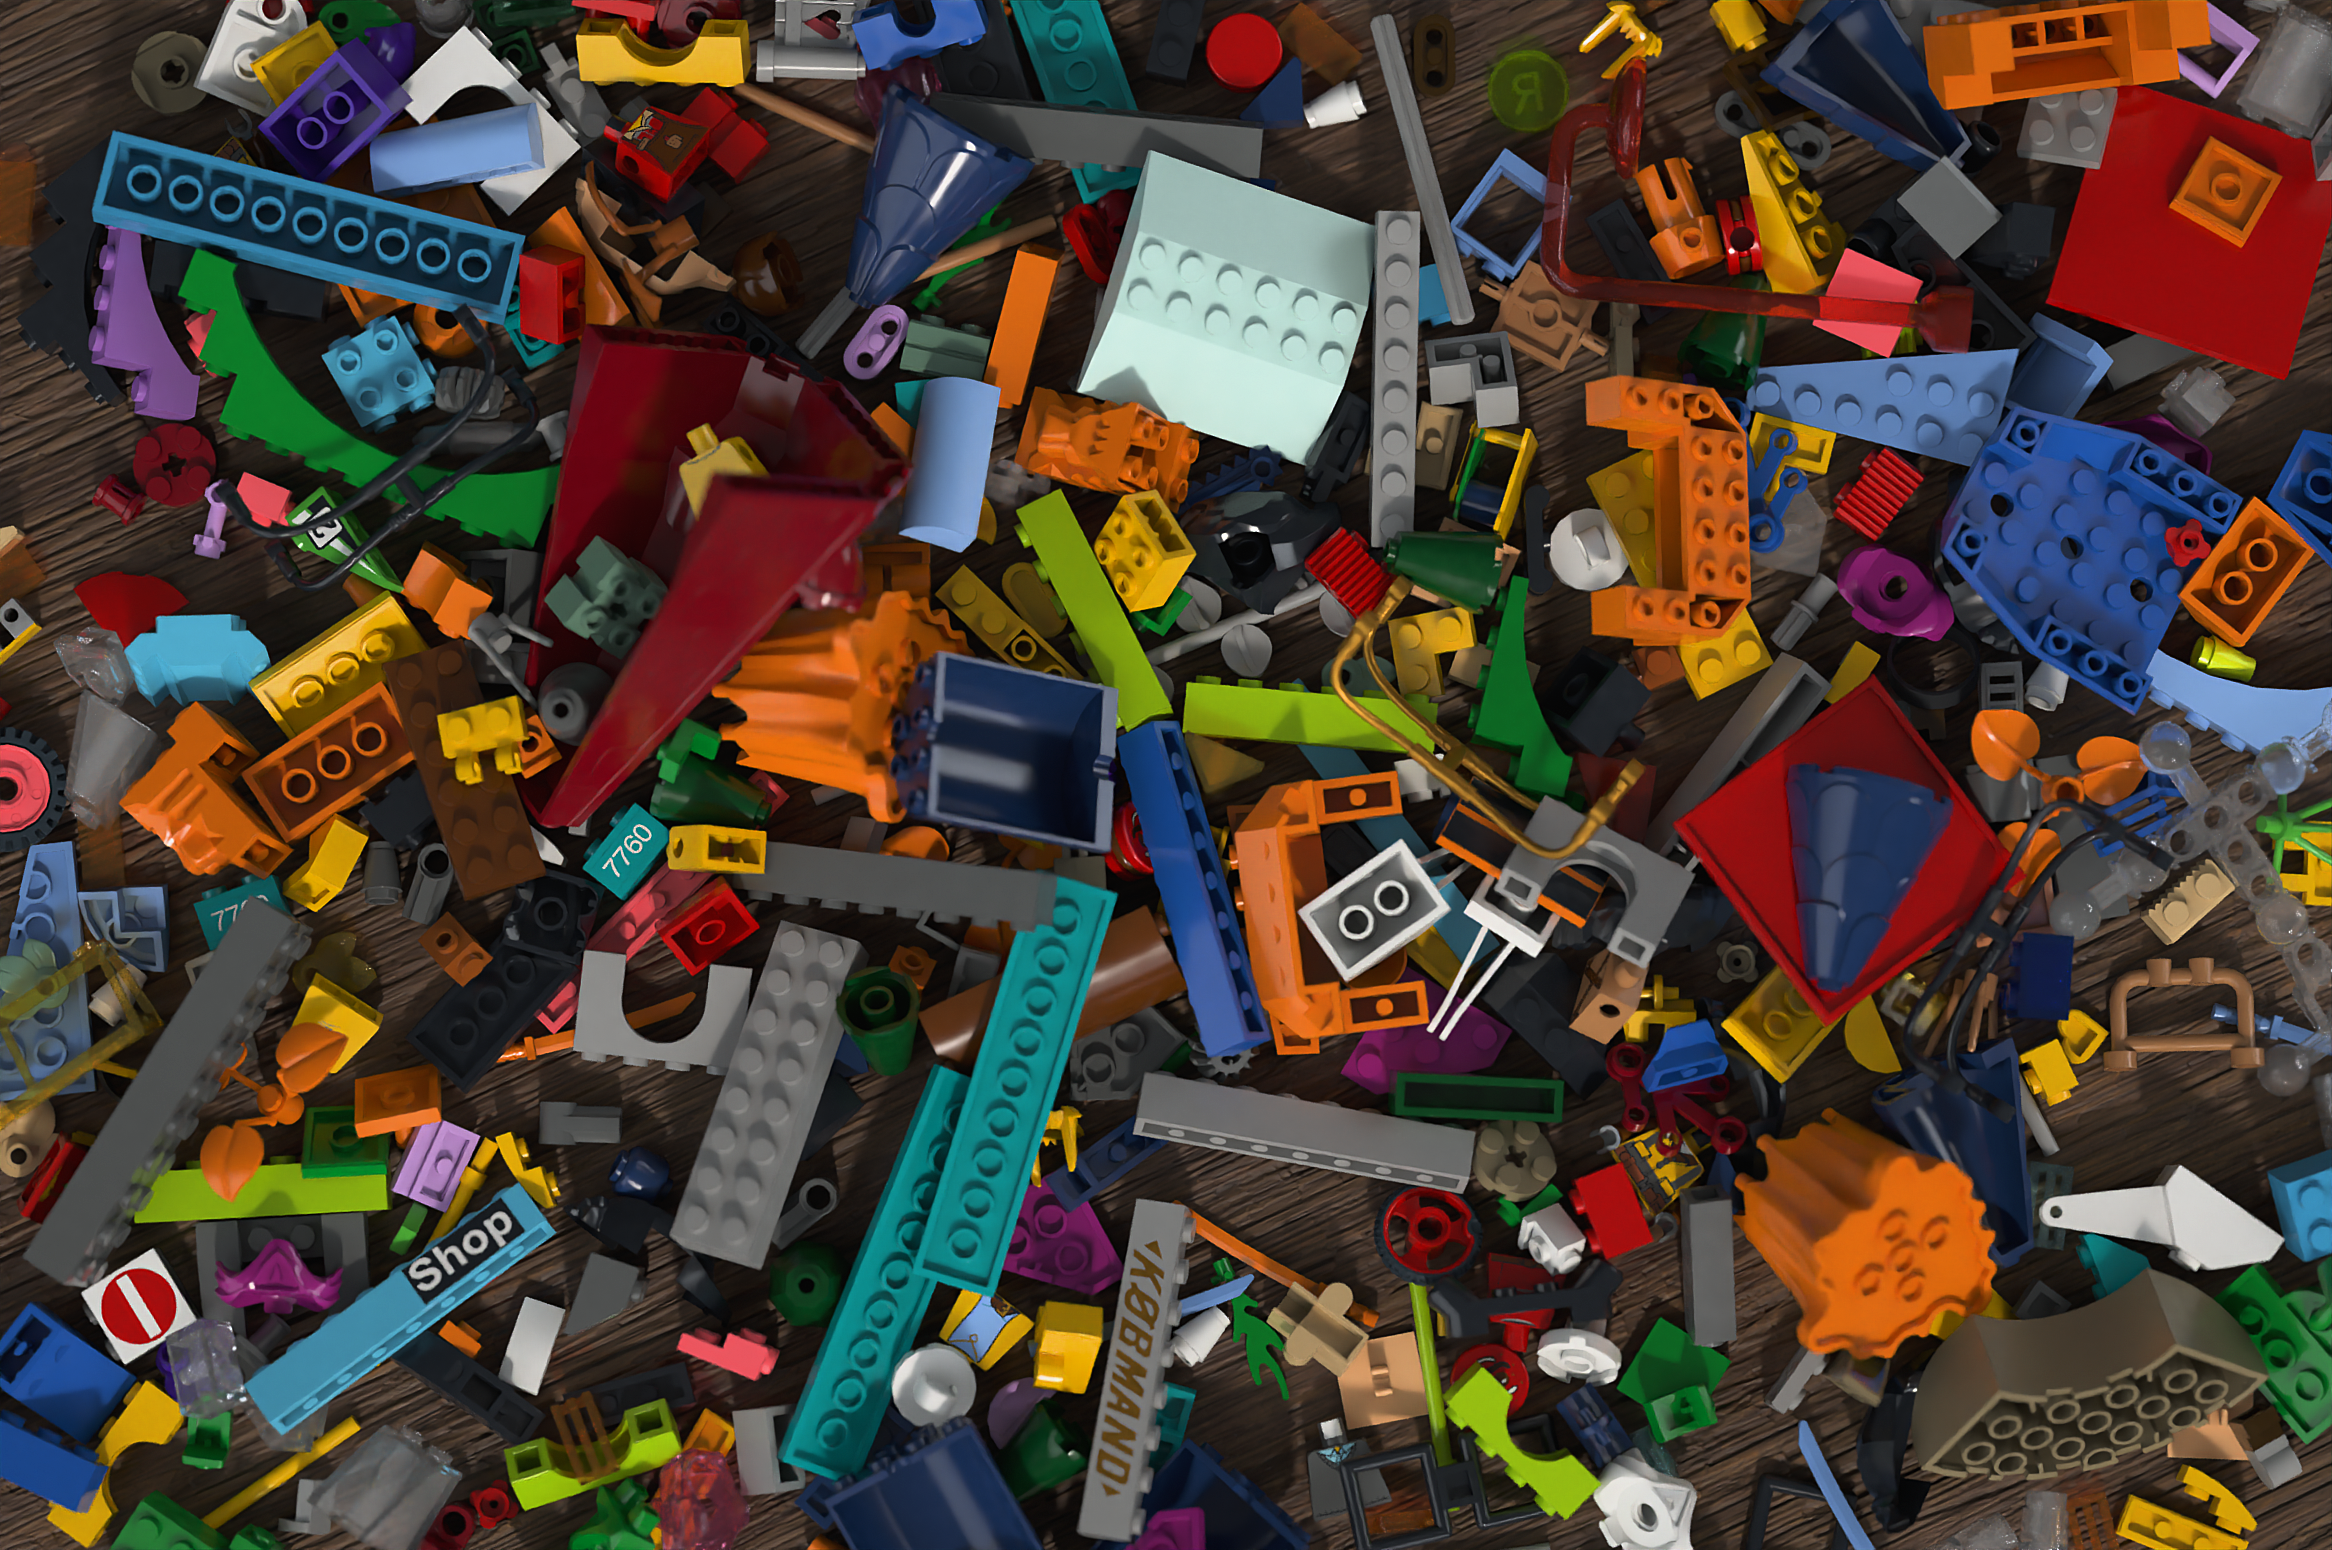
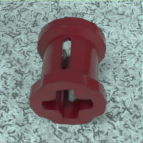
(1115, 210)
(119, 499)

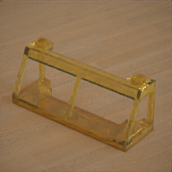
(137, 1026)

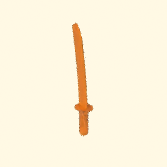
(532, 1047)
(1272, 1268)

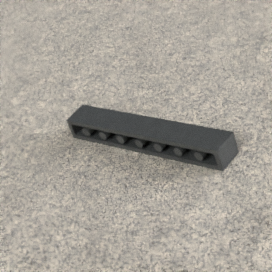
(1108, 134)
(903, 883)

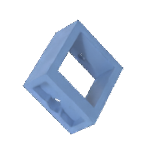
(1528, 180)

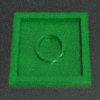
(334, 1148)
(1670, 1362)

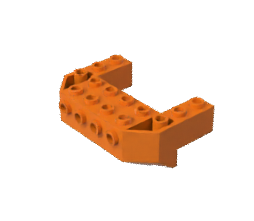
(2007, 57)
(1697, 509)
(1283, 872)

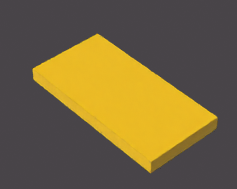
(337, 665)

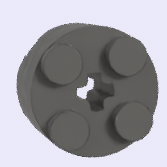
(2000, 800)

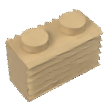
(2187, 901)

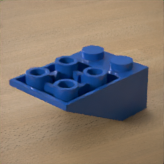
(60, 1372)

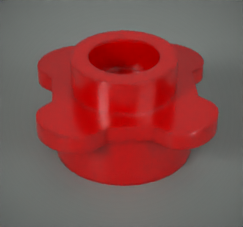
(2178, 550)
(505, 1509)

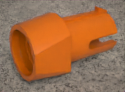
(1685, 235)

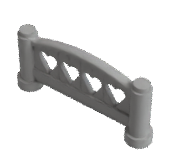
(806, 53)

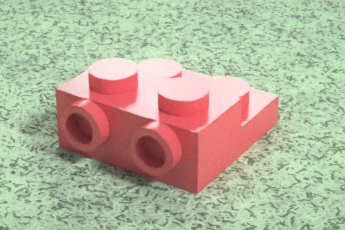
(742, 1352)

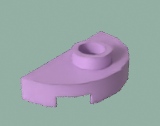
(1011, 1408)

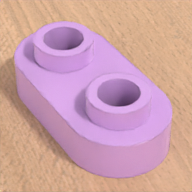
(876, 343)

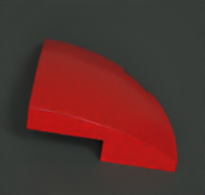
(129, 602)

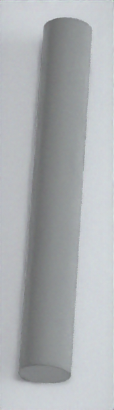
(2036, 1121)

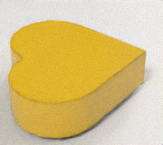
(2080, 1036)

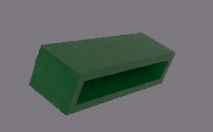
(1475, 1095)

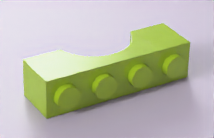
(642, 1442)
(1556, 1476)

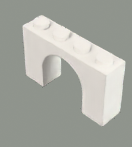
(468, 63)

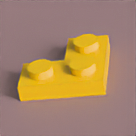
(1811, 452)
(1421, 639)

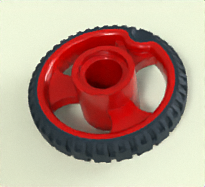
(1413, 1265)

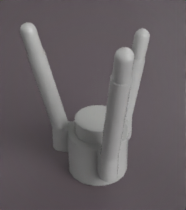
(494, 638)

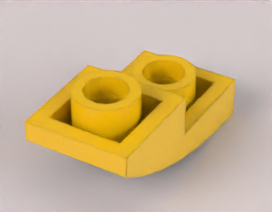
(536, 1181)
(2230, 1511)

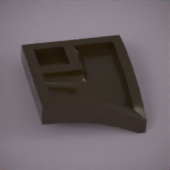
(1766, 102)

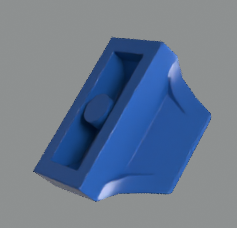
(1685, 1056)

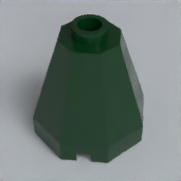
(812, 1260)

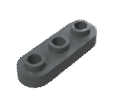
(1791, 136)

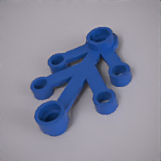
(1759, 480)

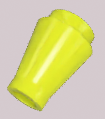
(2221, 660)

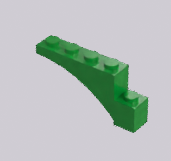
(1509, 710)

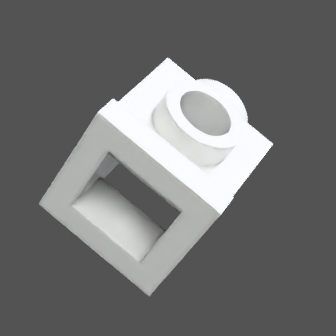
(1418, 782)
(1552, 1239)

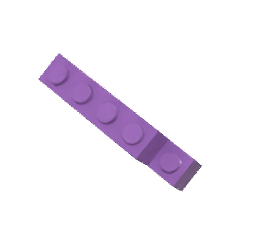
(133, 337)

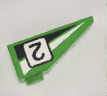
(340, 539)

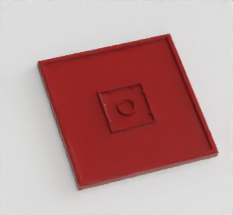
(2173, 279)
(1747, 843)

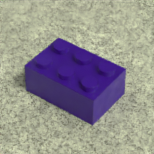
(335, 112)

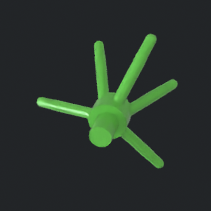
(2289, 826)

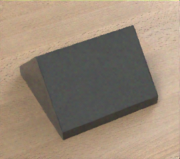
(1948, 206)

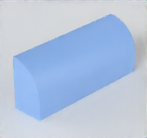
(456, 152)
(950, 462)

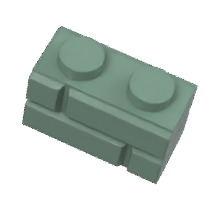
(944, 351)

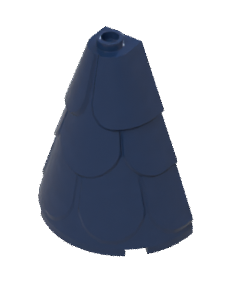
(1868, 81)
(922, 193)
(1855, 861)
(1960, 1131)

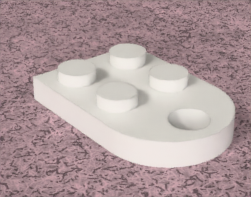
(239, 40)

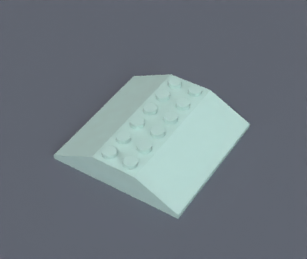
(1231, 309)

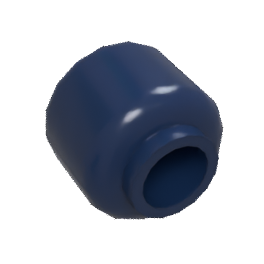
(640, 1175)

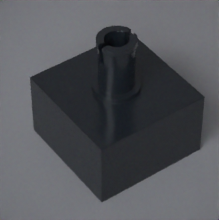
(1595, 703)

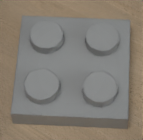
(2068, 127)

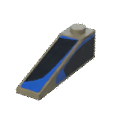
(1859, 1378)

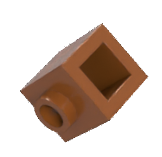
(1655, 666)
(455, 949)

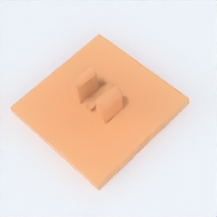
(1384, 1382)
(2213, 1439)

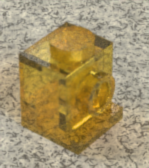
(1898, 1009)

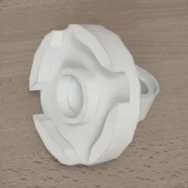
(1586, 551)
(1579, 1353)
(933, 1384)

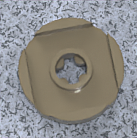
(151, 66)
(1525, 1142)

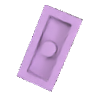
(2230, 36)

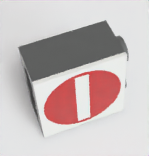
(140, 1306)

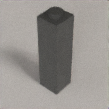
(2137, 359)
(1708, 1265)

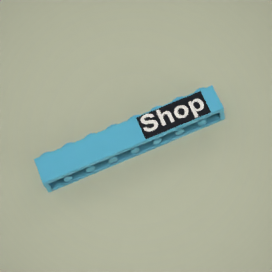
(399, 1308)

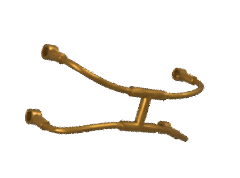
(1457, 752)

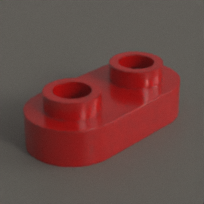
(1090, 241)

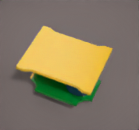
(1486, 501)

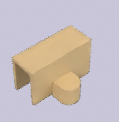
(1318, 1327)

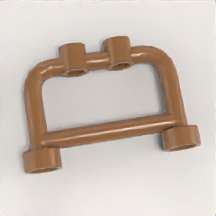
(2200, 973)

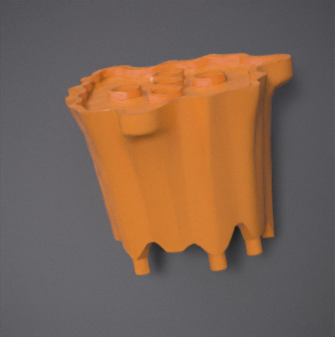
(828, 692)
(1866, 1236)

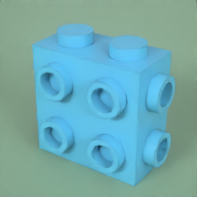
(382, 373)

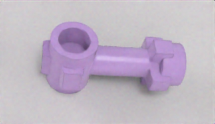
(210, 543)

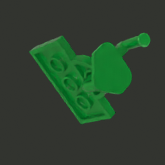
(2292, 1342)

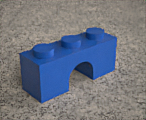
(890, 39)

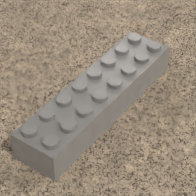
(768, 1097)

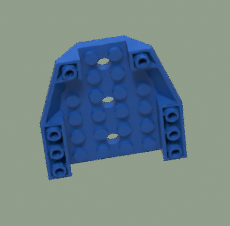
(2115, 502)

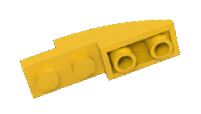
(1000, 627)

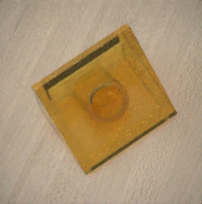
(1219, 766)

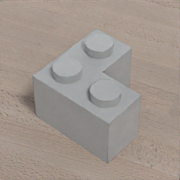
(1477, 371)

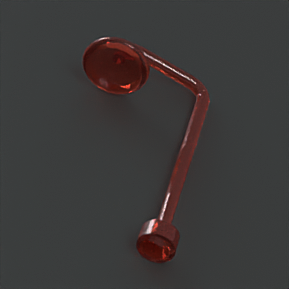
(1941, 317)

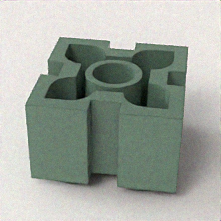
(607, 597)

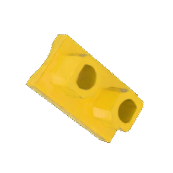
(1658, 1006)

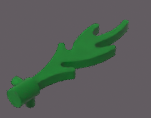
(983, 230)
(1257, 1332)

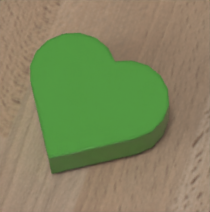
(409, 1228)

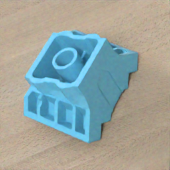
(197, 659)

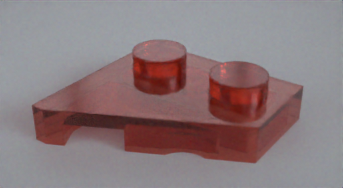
(1633, 810)

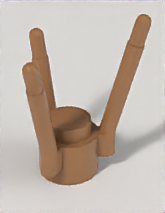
(1985, 998)

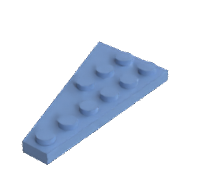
(1913, 403)
(50, 914)

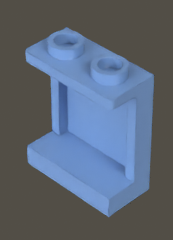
(2056, 370)

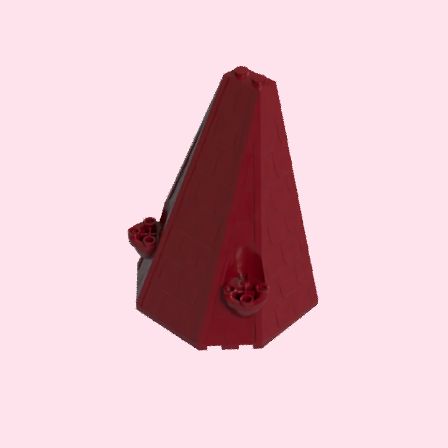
(726, 570)

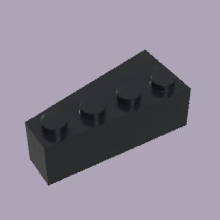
(262, 287)

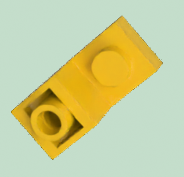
(332, 856)

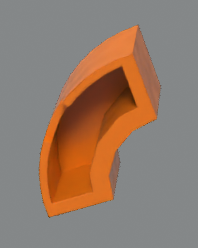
(443, 590)

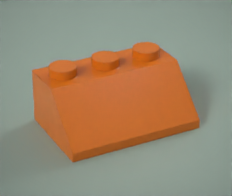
(601, 297)
(2245, 574)

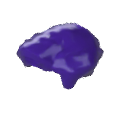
(394, 48)

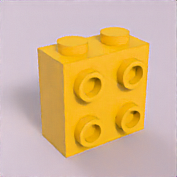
(1143, 550)

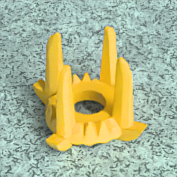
(1622, 16)
(1061, 1125)

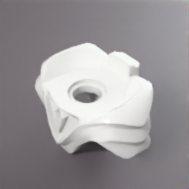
(1644, 1505)

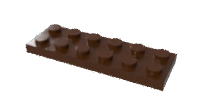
(479, 821)

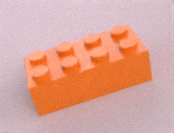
(332, 765)

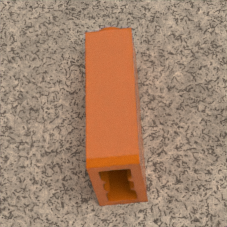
(1023, 320)

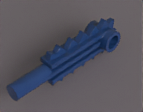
(1244, 476)

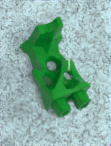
(620, 1521)

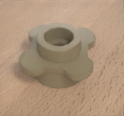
(1727, 954)

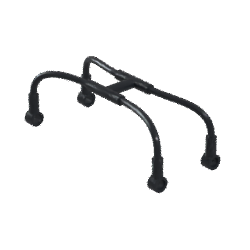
(397, 473)
(2003, 934)

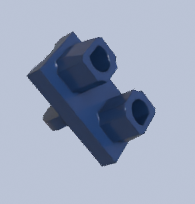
(1594, 1424)

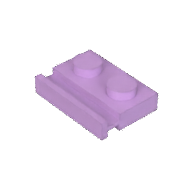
(434, 1163)

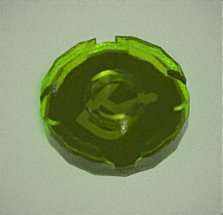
(1528, 91)

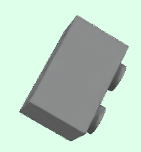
(758, 1441)

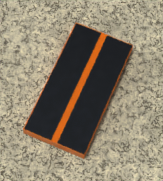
(1480, 841)

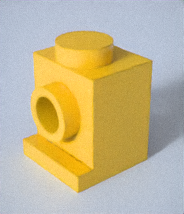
(1740, 24)
(2048, 1072)

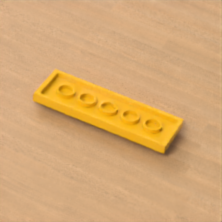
(1627, 501)

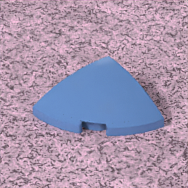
(132, 920)

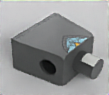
(1324, 1476)

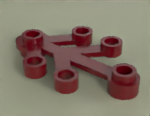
(1669, 1099)

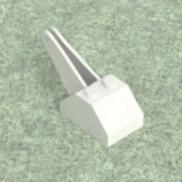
(1379, 908)
(1510, 920)
(2175, 1211)

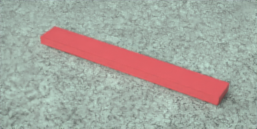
(634, 922)

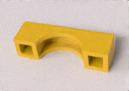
(614, 54)
(148, 1418)

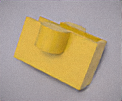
(1066, 1346)

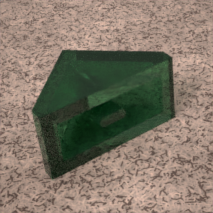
(532, 12)

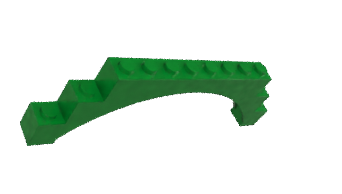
(275, 410)

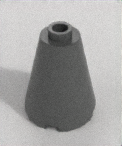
(581, 689)

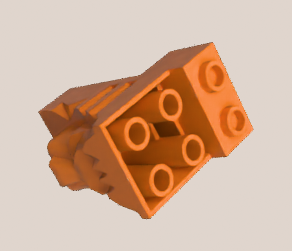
(1106, 446)
(197, 808)

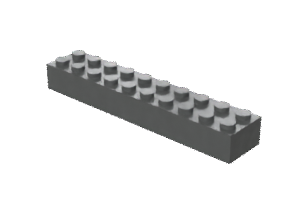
(169, 1093)

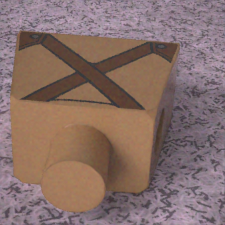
(1612, 982)

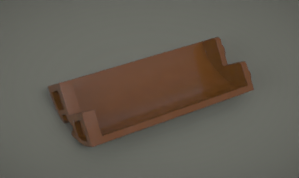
(1129, 976)

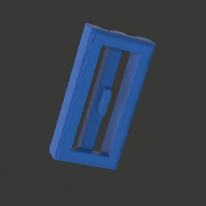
(2156, 806)

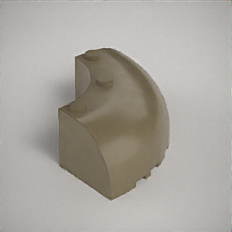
(2081, 1382)

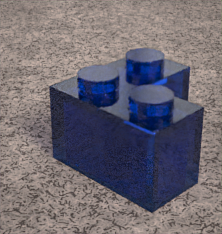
(2041, 978)

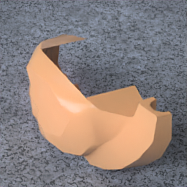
(613, 247)

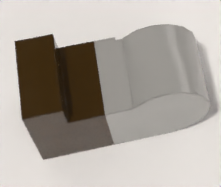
(2266, 1445)

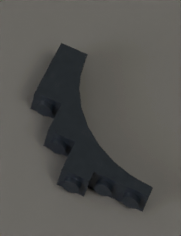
(67, 262)

